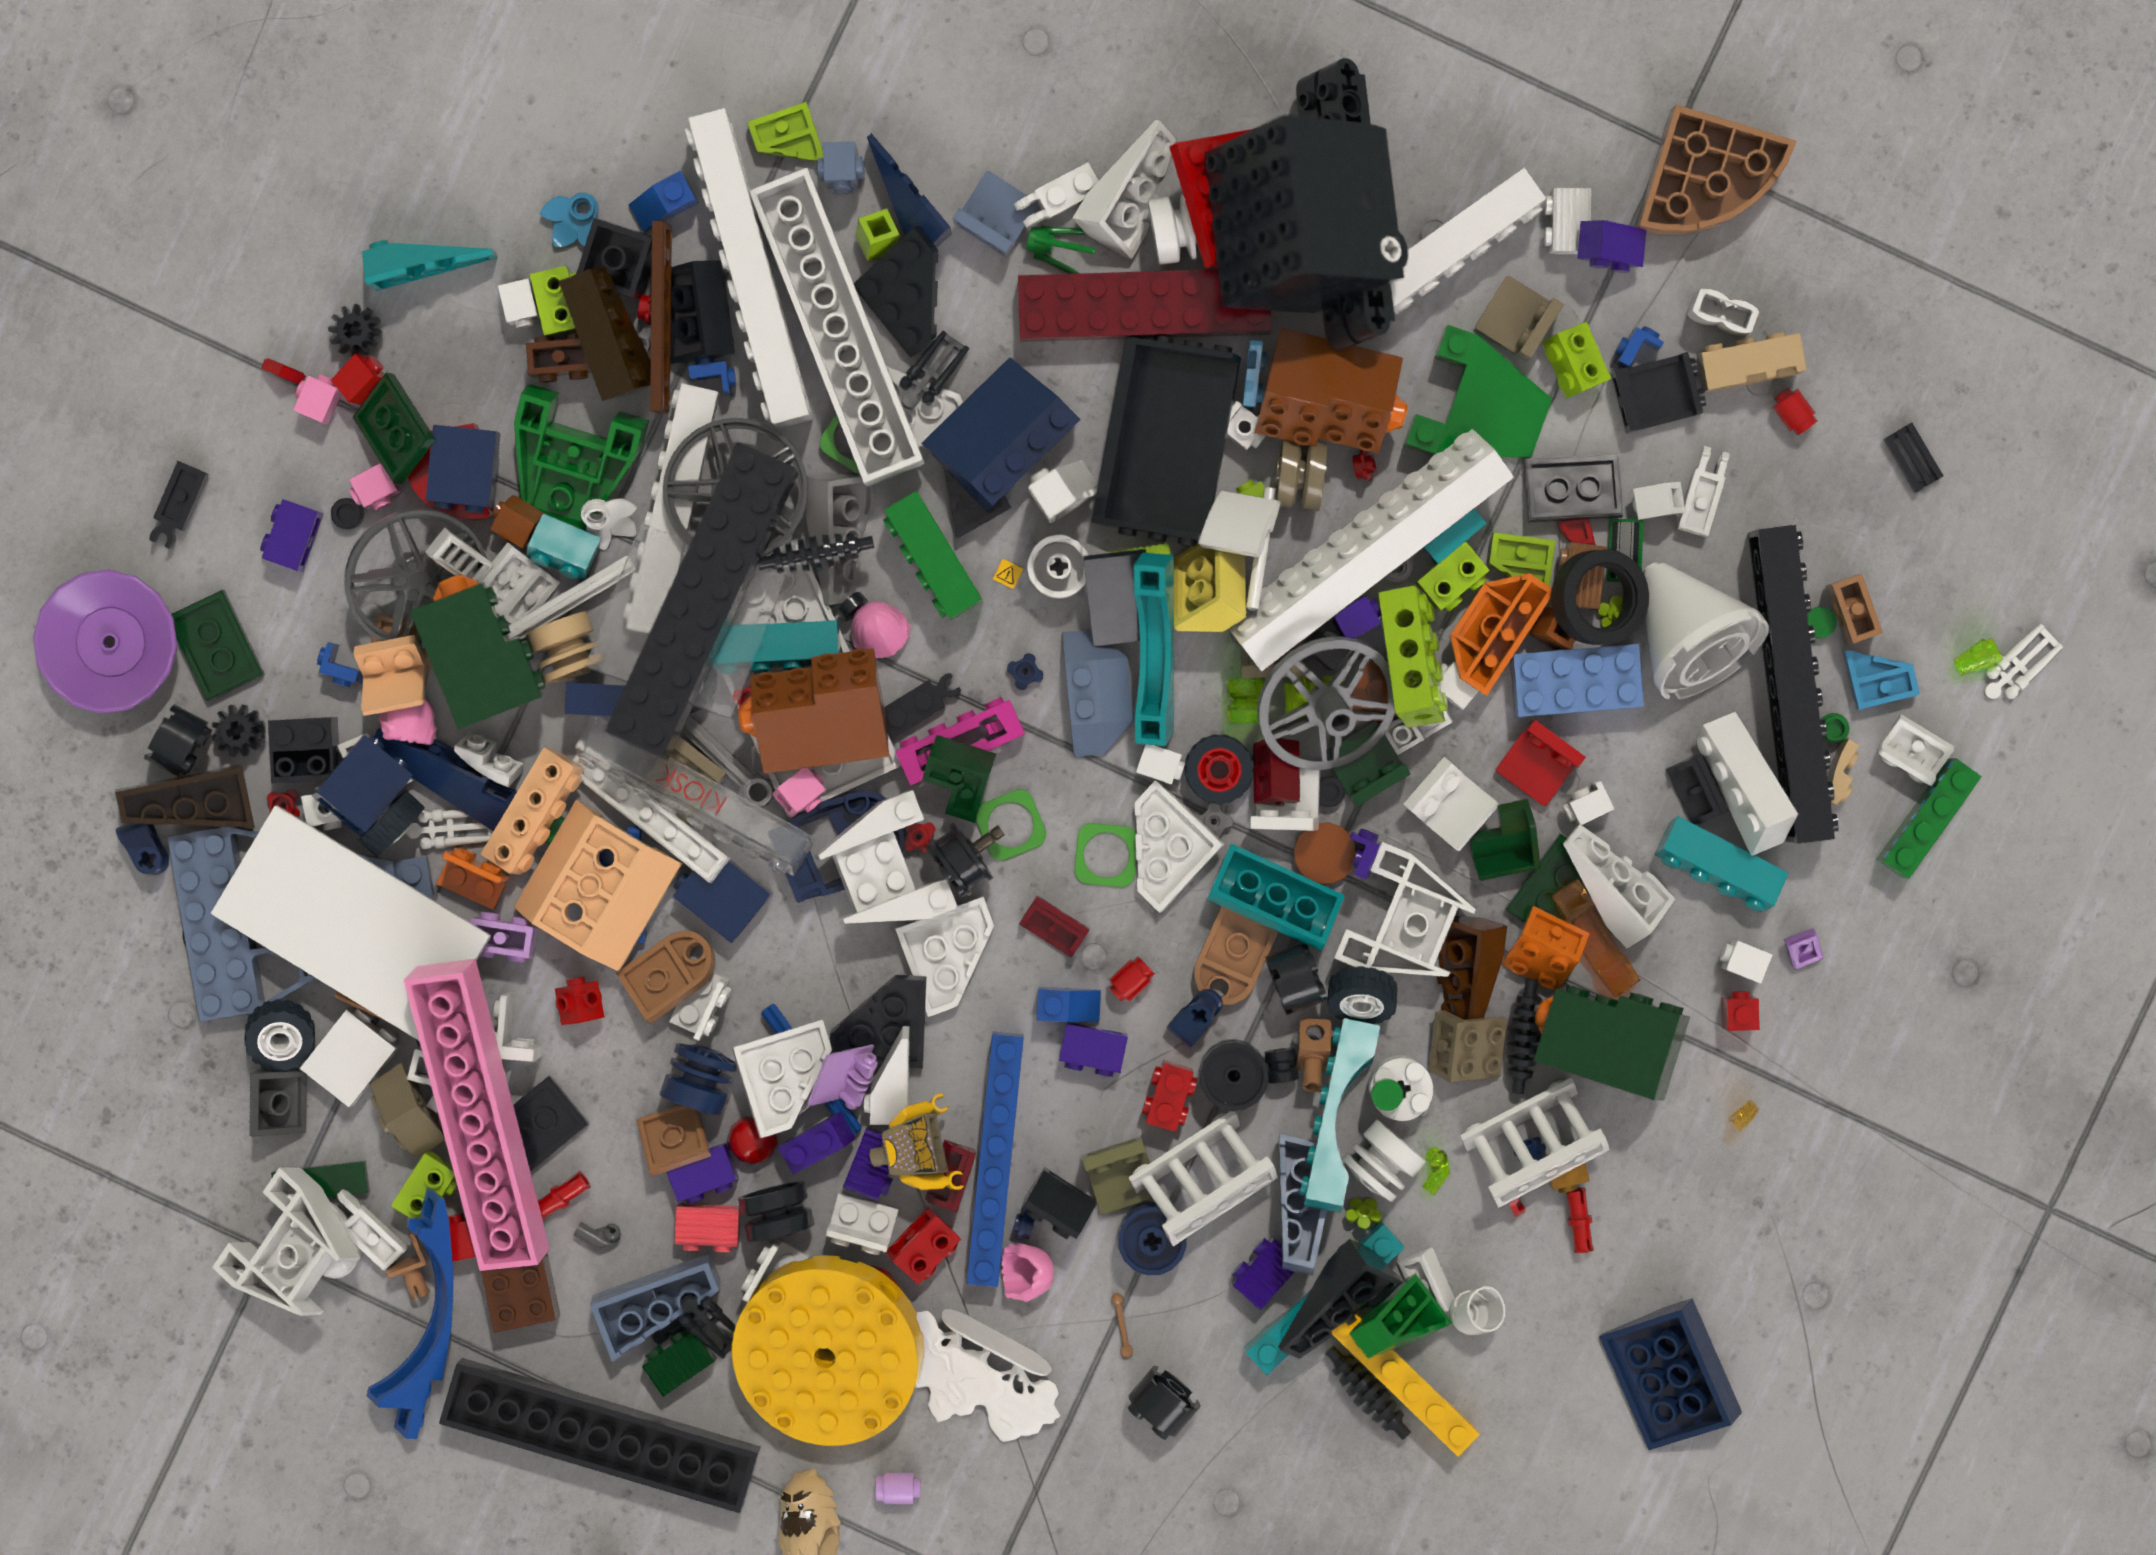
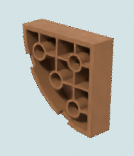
(1708, 172)

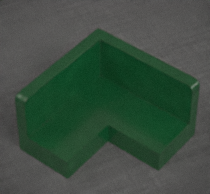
(964, 771)
(1510, 847)

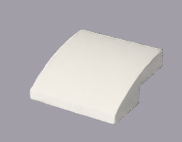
(1239, 524)
(518, 583)

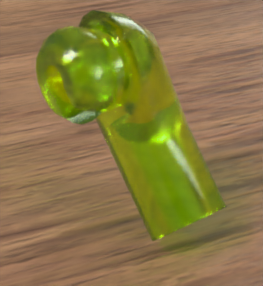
(1440, 1169)

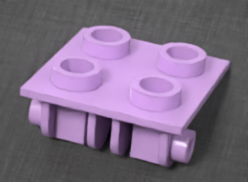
(844, 1077)

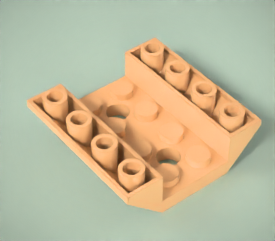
(613, 899)

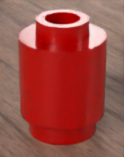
(1794, 411)
(1131, 979)

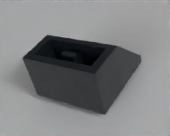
(303, 749)
(1059, 1204)

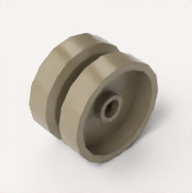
(1296, 474)

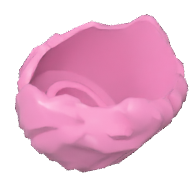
(881, 628)
(410, 724)
(1026, 1271)

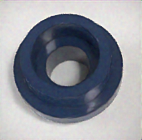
(1023, 1226)

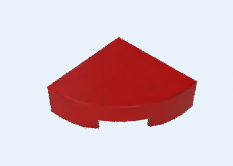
(283, 371)
(1577, 531)
(1516, 1207)

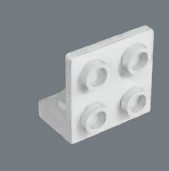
(1451, 804)
(1293, 816)
(698, 1010)
(512, 1049)
(862, 1223)
(771, 1258)

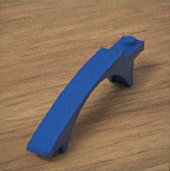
(410, 1382)

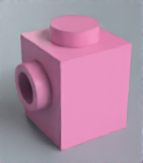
(317, 398)
(373, 488)
(800, 792)

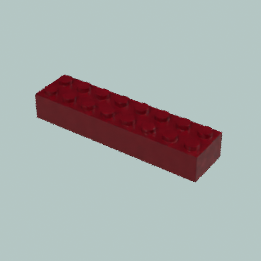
(1132, 306)

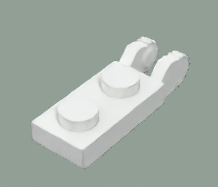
(1059, 194)
(1703, 495)
(369, 1232)

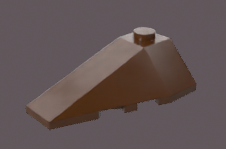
(1473, 957)

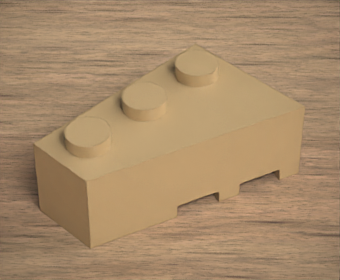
(1751, 361)

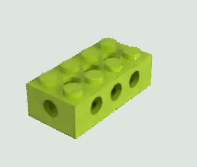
(1412, 656)

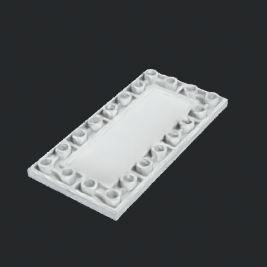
(341, 917)

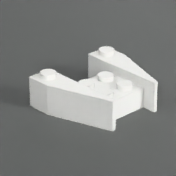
(876, 870)
(1414, 923)
(294, 1250)

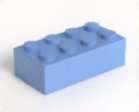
(1576, 680)

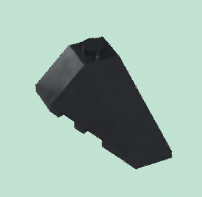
(1345, 1286)

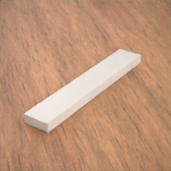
(659, 824)

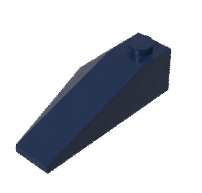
(907, 202)

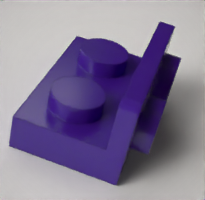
(1365, 858)

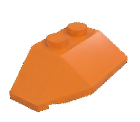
(1496, 627)

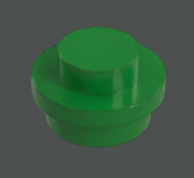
(1837, 728)

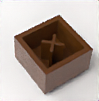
(521, 1296)

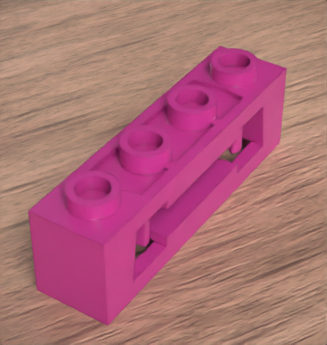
(1007, 720)

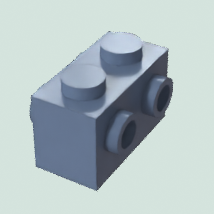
(841, 166)

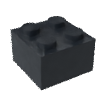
(622, 252)

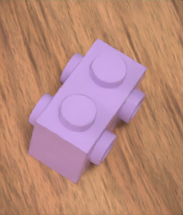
(509, 938)

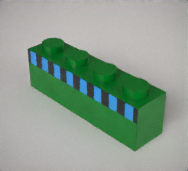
(1928, 818)

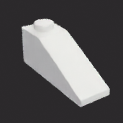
(891, 1084)

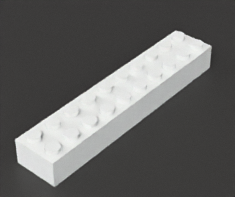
(750, 269)
(836, 327)
(1371, 547)

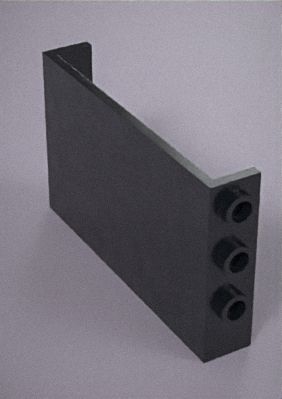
(1166, 438)

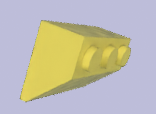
(1208, 590)

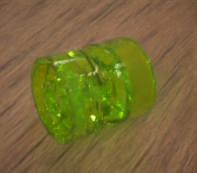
(1244, 697)

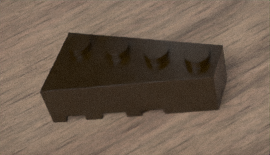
(606, 334)
(199, 799)

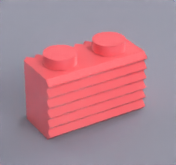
(707, 1226)

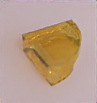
(1743, 1115)

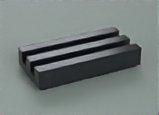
(1926, 455)

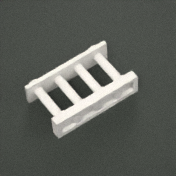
(1535, 1172)
(1204, 1207)

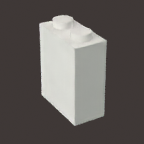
(351, 1056)

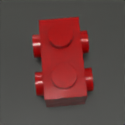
(1171, 1088)
(923, 1246)

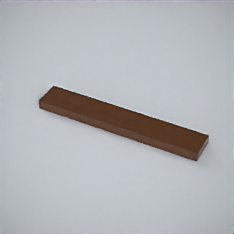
(661, 317)

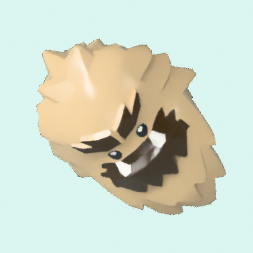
(808, 1516)

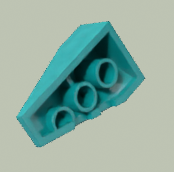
(400, 263)

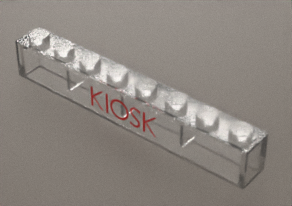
(697, 798)

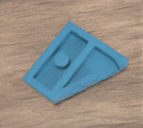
(1254, 364)
(1878, 679)

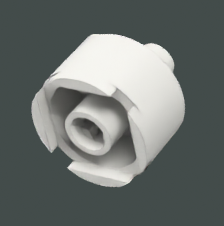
(1044, 556)
(1419, 1091)

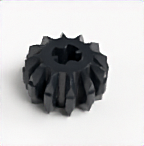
(355, 319)
(230, 723)

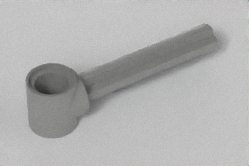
(727, 762)

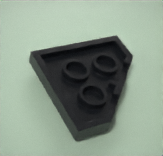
(904, 290)
(881, 1018)

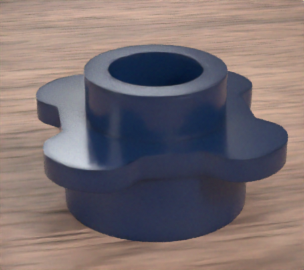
(1022, 680)
(1535, 1148)

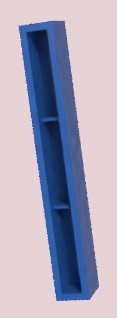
(995, 1159)

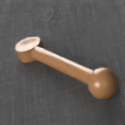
(1126, 1349)

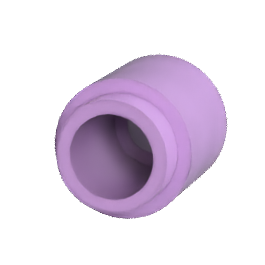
(897, 1488)

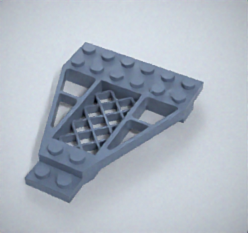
(219, 956)

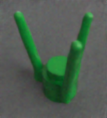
(1042, 242)

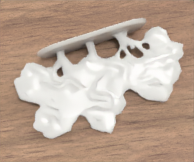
(964, 1379)

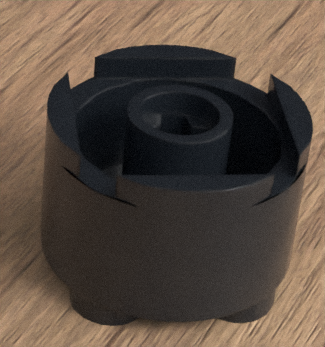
(177, 741)
(1296, 978)
(1162, 1402)

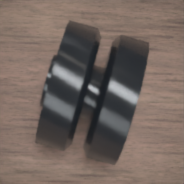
(1229, 1056)
(777, 1215)

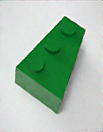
(1400, 1320)

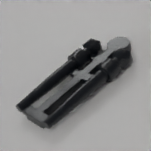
(910, 399)
(690, 1304)

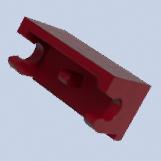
(1274, 778)
(1054, 926)
(958, 1159)

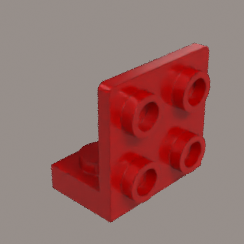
(1539, 762)

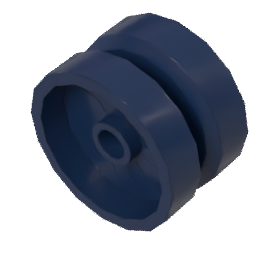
(1139, 1253)

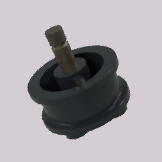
(961, 858)

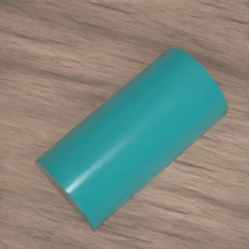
(1275, 897)

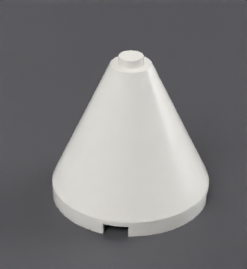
(1696, 632)

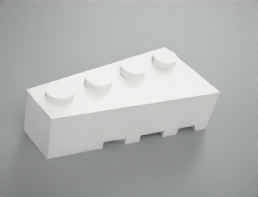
(1062, 489)
(1746, 783)

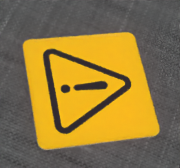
(1008, 573)

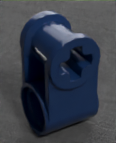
(140, 842)
(1196, 1017)

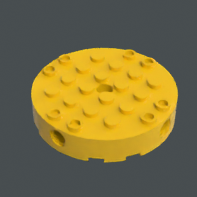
(819, 1393)

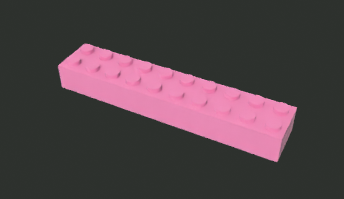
(477, 1114)

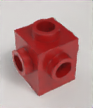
(579, 1001)

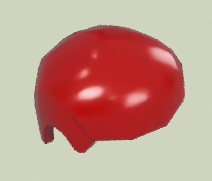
(746, 1144)

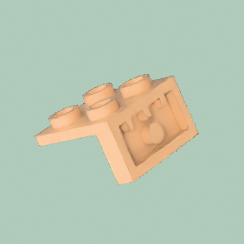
(391, 674)

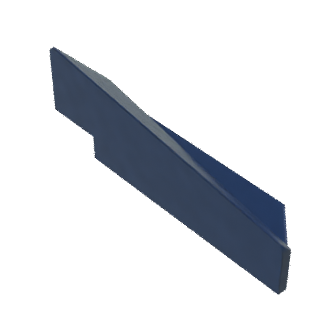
(452, 779)

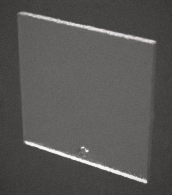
(638, 599)

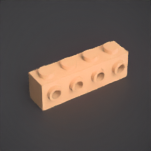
(533, 811)

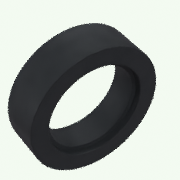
(1635, 597)

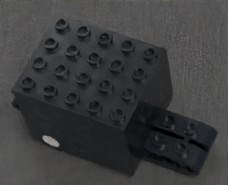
(1311, 211)

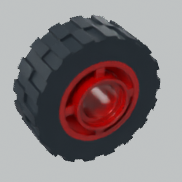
(1214, 749)

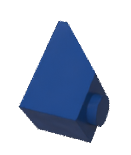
(663, 201)
(1068, 1005)

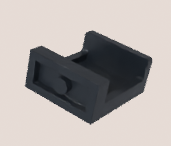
(1658, 392)

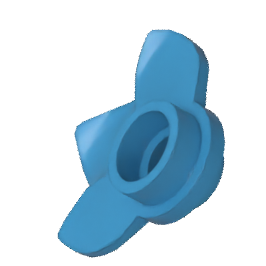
(570, 224)

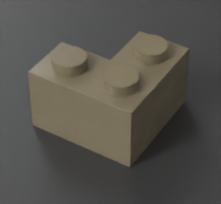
(406, 1112)

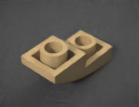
(1843, 758)

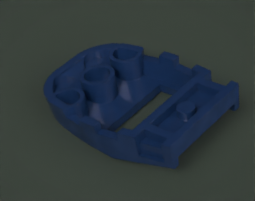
(842, 812)

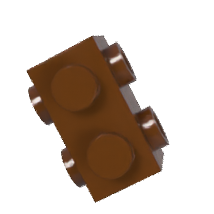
(556, 358)

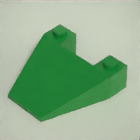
(1489, 399)
(568, 466)

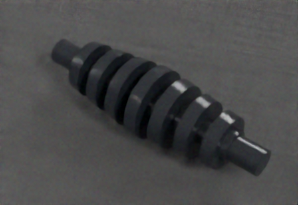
(778, 560)
(1524, 1036)
(1367, 1392)

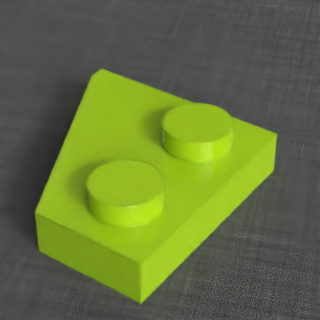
(787, 134)
(1522, 555)

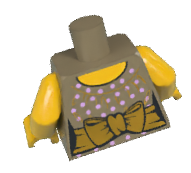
(915, 1148)

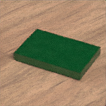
(394, 428)
(216, 645)
(1555, 873)

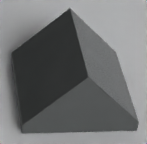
(277, 1102)

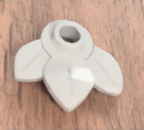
(612, 520)

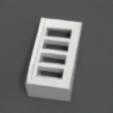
(443, 542)

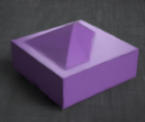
(1803, 948)

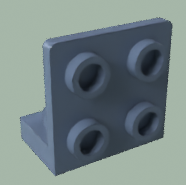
(992, 214)

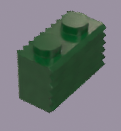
(677, 1362)

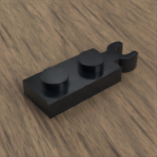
(178, 501)
(917, 705)

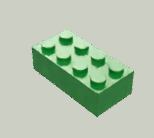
(933, 555)

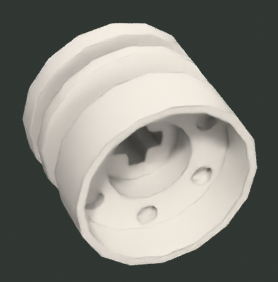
(1171, 230)
(1383, 1160)

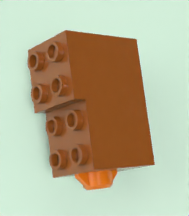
(1330, 393)
(818, 713)

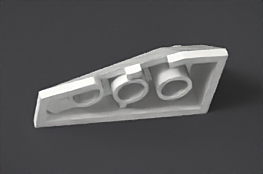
(1118, 203)
(1624, 897)

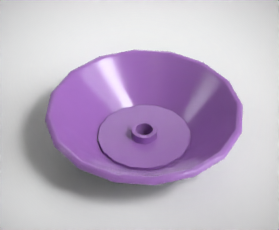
(74, 634)

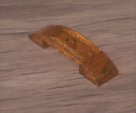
(1600, 949)

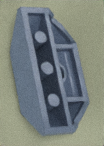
(1096, 693)

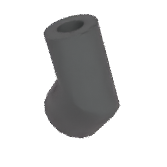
(600, 1237)

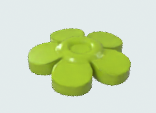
(1610, 611)
(1363, 1213)

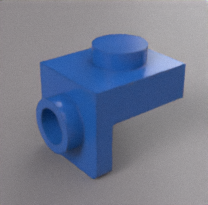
(1629, 347)
(707, 369)
(341, 674)

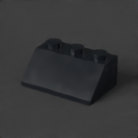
(699, 312)

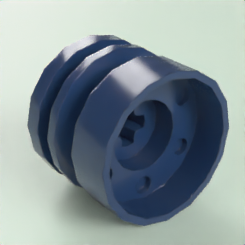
(698, 1078)

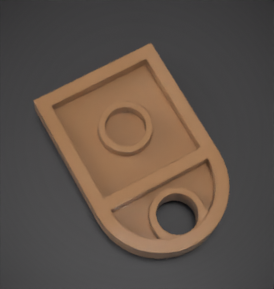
(1233, 953)
(666, 974)

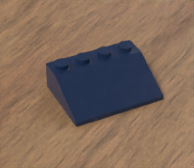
(1000, 432)
(1671, 1375)

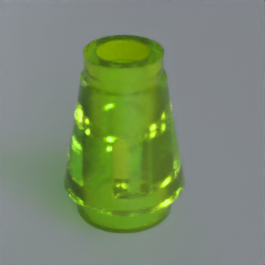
(1978, 657)

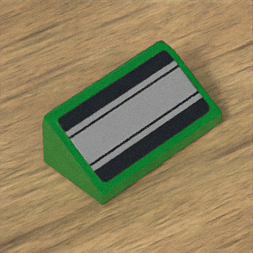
(1627, 538)

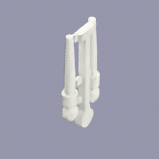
(1993, 690)
(441, 842)

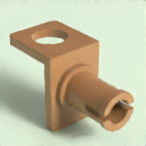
(1313, 1054)
(411, 1269)

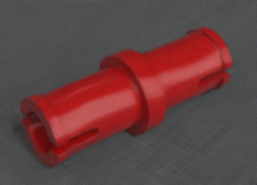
(561, 1195)
(1580, 1221)

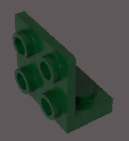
(1370, 772)

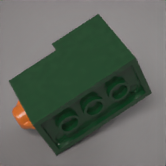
(471, 654)
(1612, 1040)

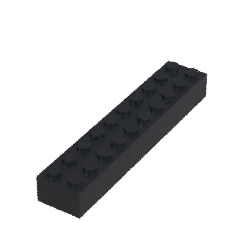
(702, 601)
(1791, 681)
(599, 1435)

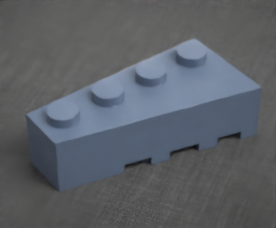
(1299, 1223)
(650, 1303)

